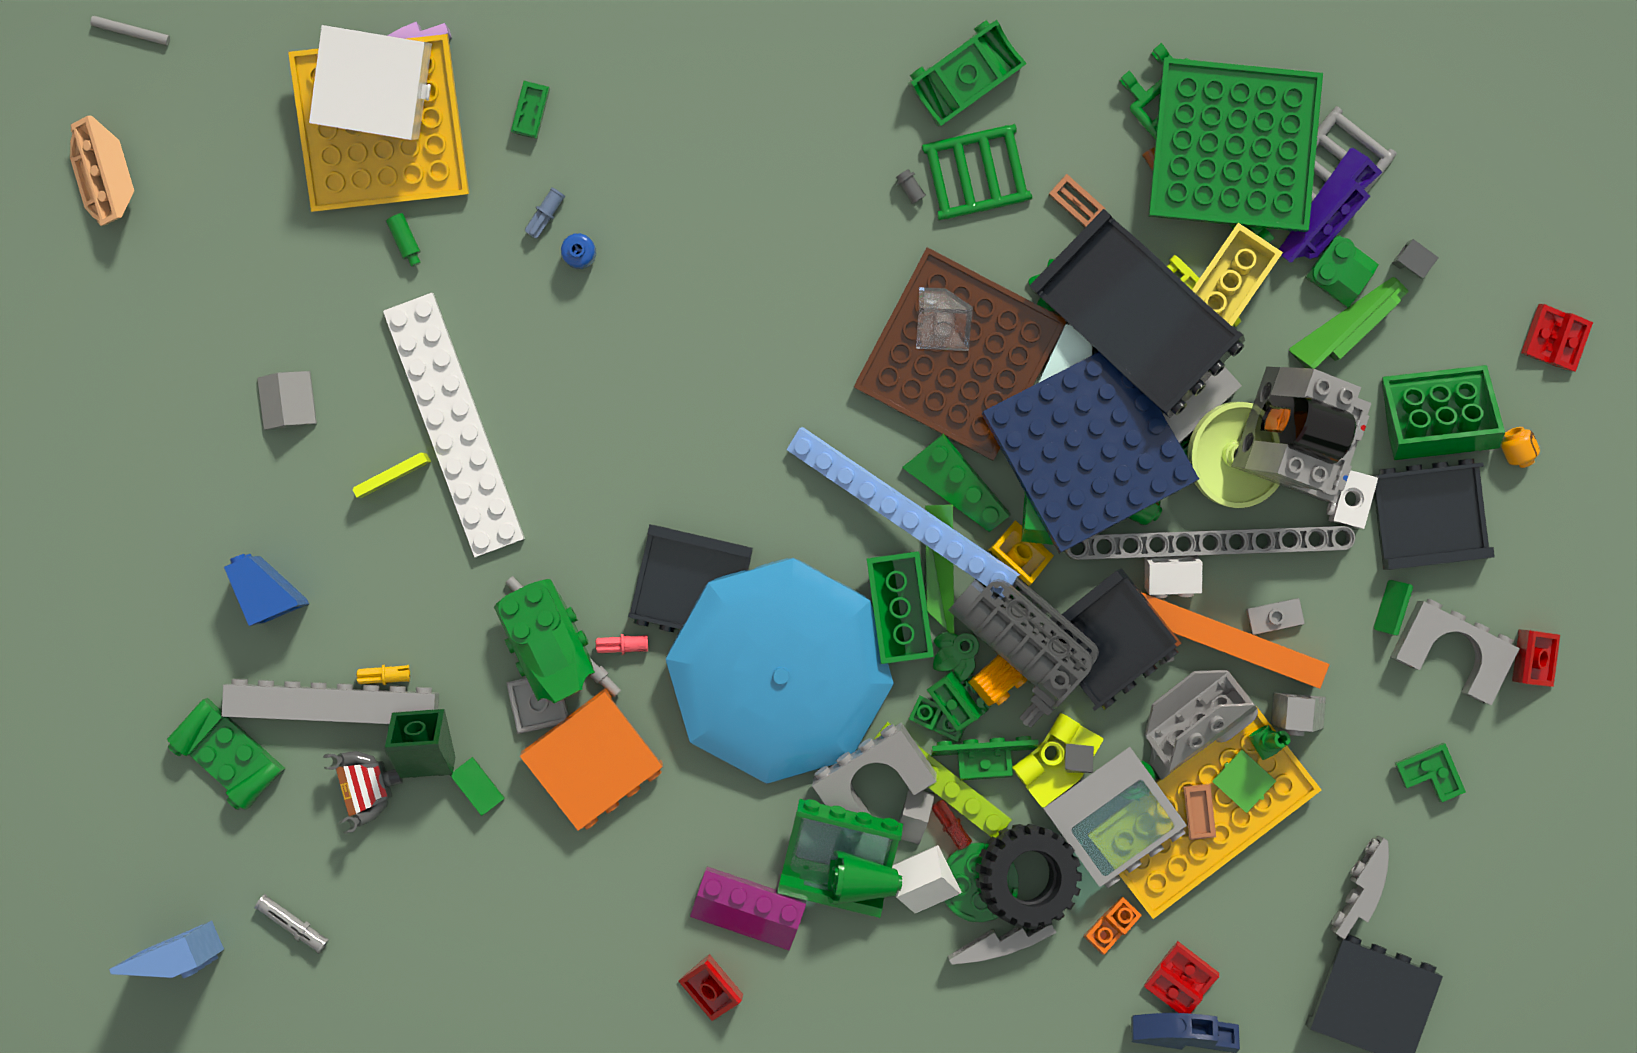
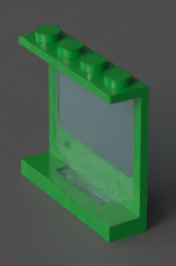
(826, 829)

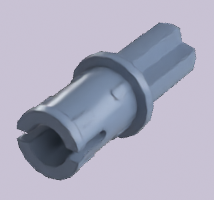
(544, 213)

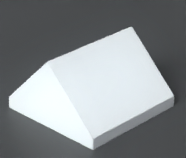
(926, 880)

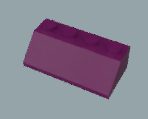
(748, 908)

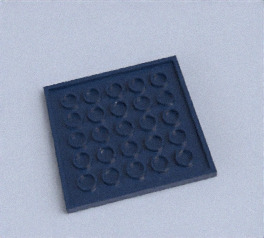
(1088, 450)

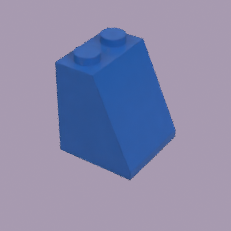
(261, 589)

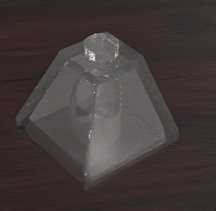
(942, 320)

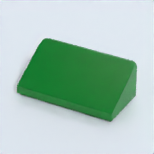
(1393, 607)
(954, 701)
(477, 786)

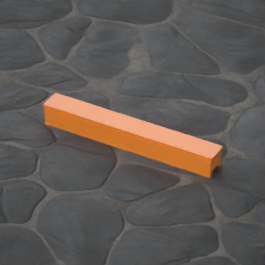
(1240, 644)

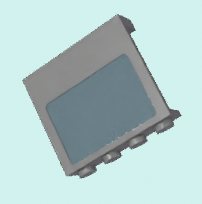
(1116, 818)

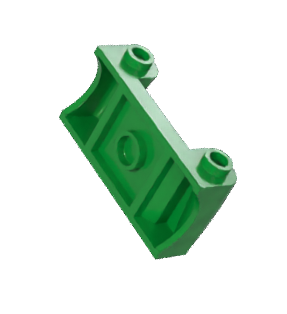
(966, 73)
(225, 753)

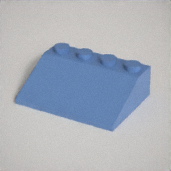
(175, 956)

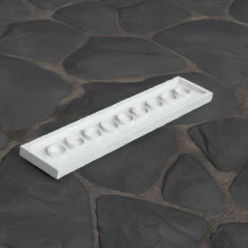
(453, 424)

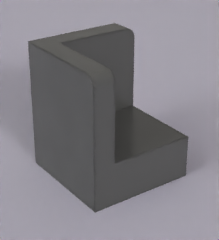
(1415, 258)

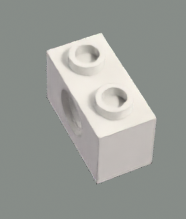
(1354, 516)

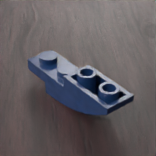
(1183, 1030)

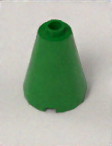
(860, 879)

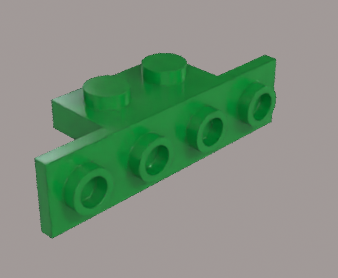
(984, 759)

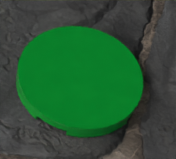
(968, 903)

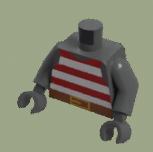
(363, 786)

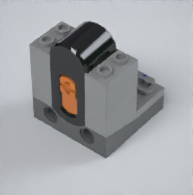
(1303, 431)

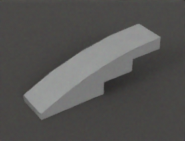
(991, 946)

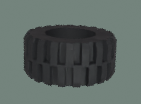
(1060, 885)

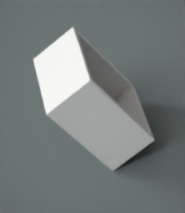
(370, 83)

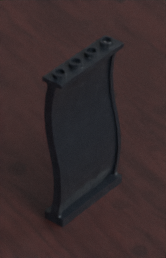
(1138, 314)

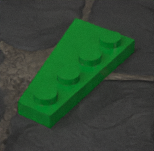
(952, 478)

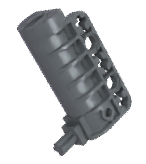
(1028, 642)

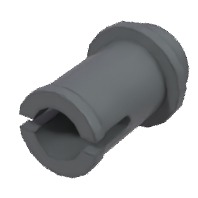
(910, 186)

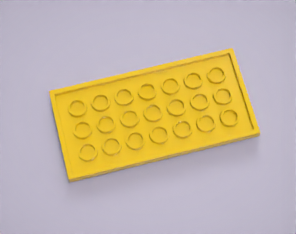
(1188, 862)

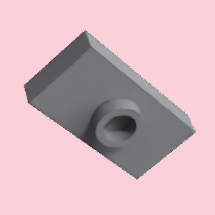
(1275, 616)

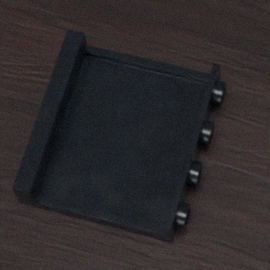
(1431, 515)
(677, 570)
(1127, 636)
(1375, 998)

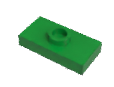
(530, 109)

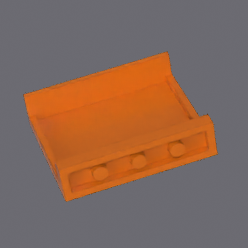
(591, 760)

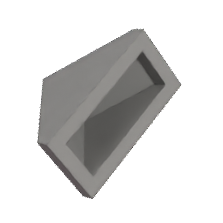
(915, 815)

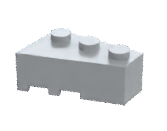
(1298, 713)

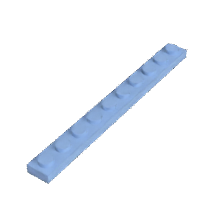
(900, 510)

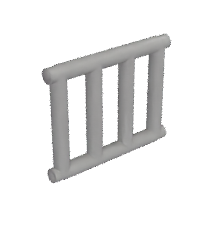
(1336, 116)

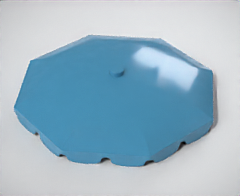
(778, 670)

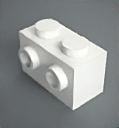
(1173, 576)

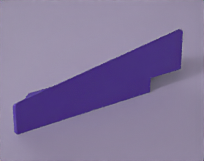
(1333, 206)

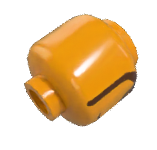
(1520, 447)

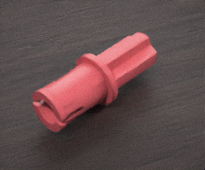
(622, 644)

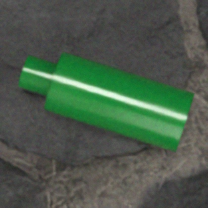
(404, 238)

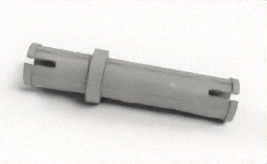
(300, 930)

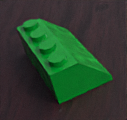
(900, 607)

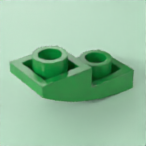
(930, 716)

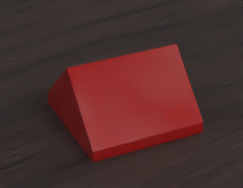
(1536, 658)
(711, 988)

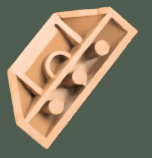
(100, 170)

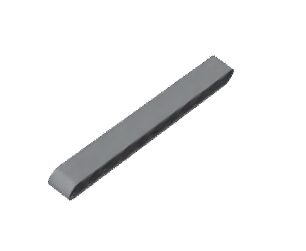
(1221, 539)

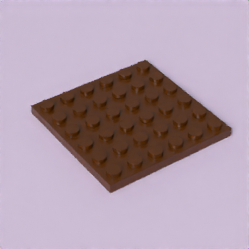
(952, 386)

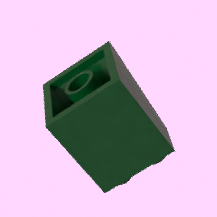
(420, 744)

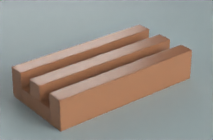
(1059, 187)

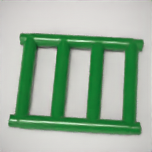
(982, 139)

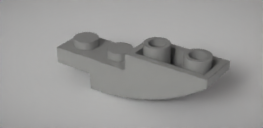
(1371, 877)

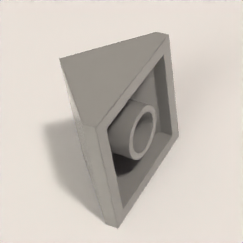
(287, 399)

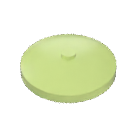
(1212, 455)

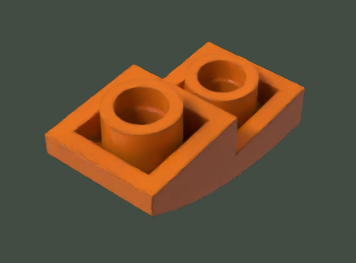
(1112, 925)

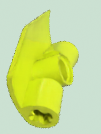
(1048, 778)

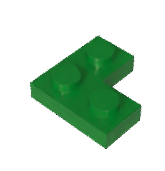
(1433, 765)

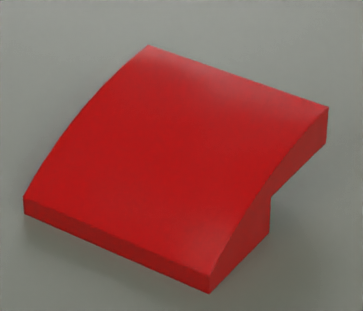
(1557, 337)
(1181, 979)

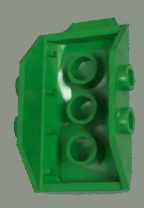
(545, 640)

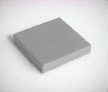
(529, 712)

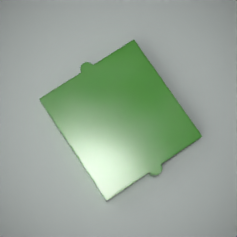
(1244, 781)

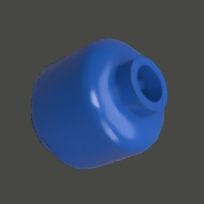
(587, 254)

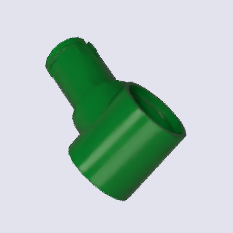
(1268, 742)

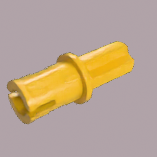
(383, 675)

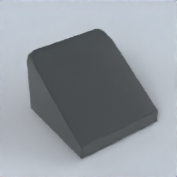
(1079, 758)

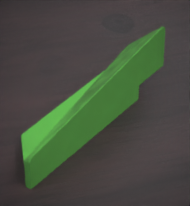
(1349, 326)
(940, 575)

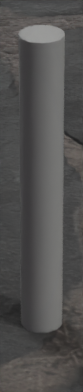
(130, 30)

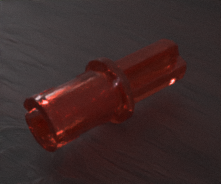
(951, 825)

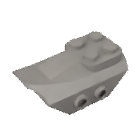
(1194, 715)

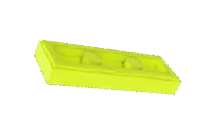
(391, 475)

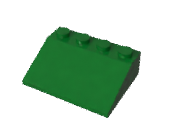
(1442, 412)

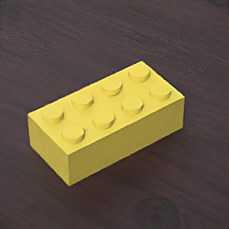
(1236, 273)

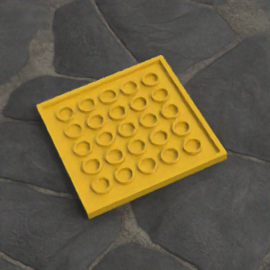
(371, 169)

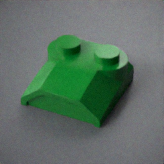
(1342, 270)

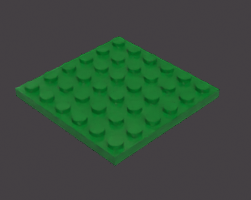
(1235, 144)

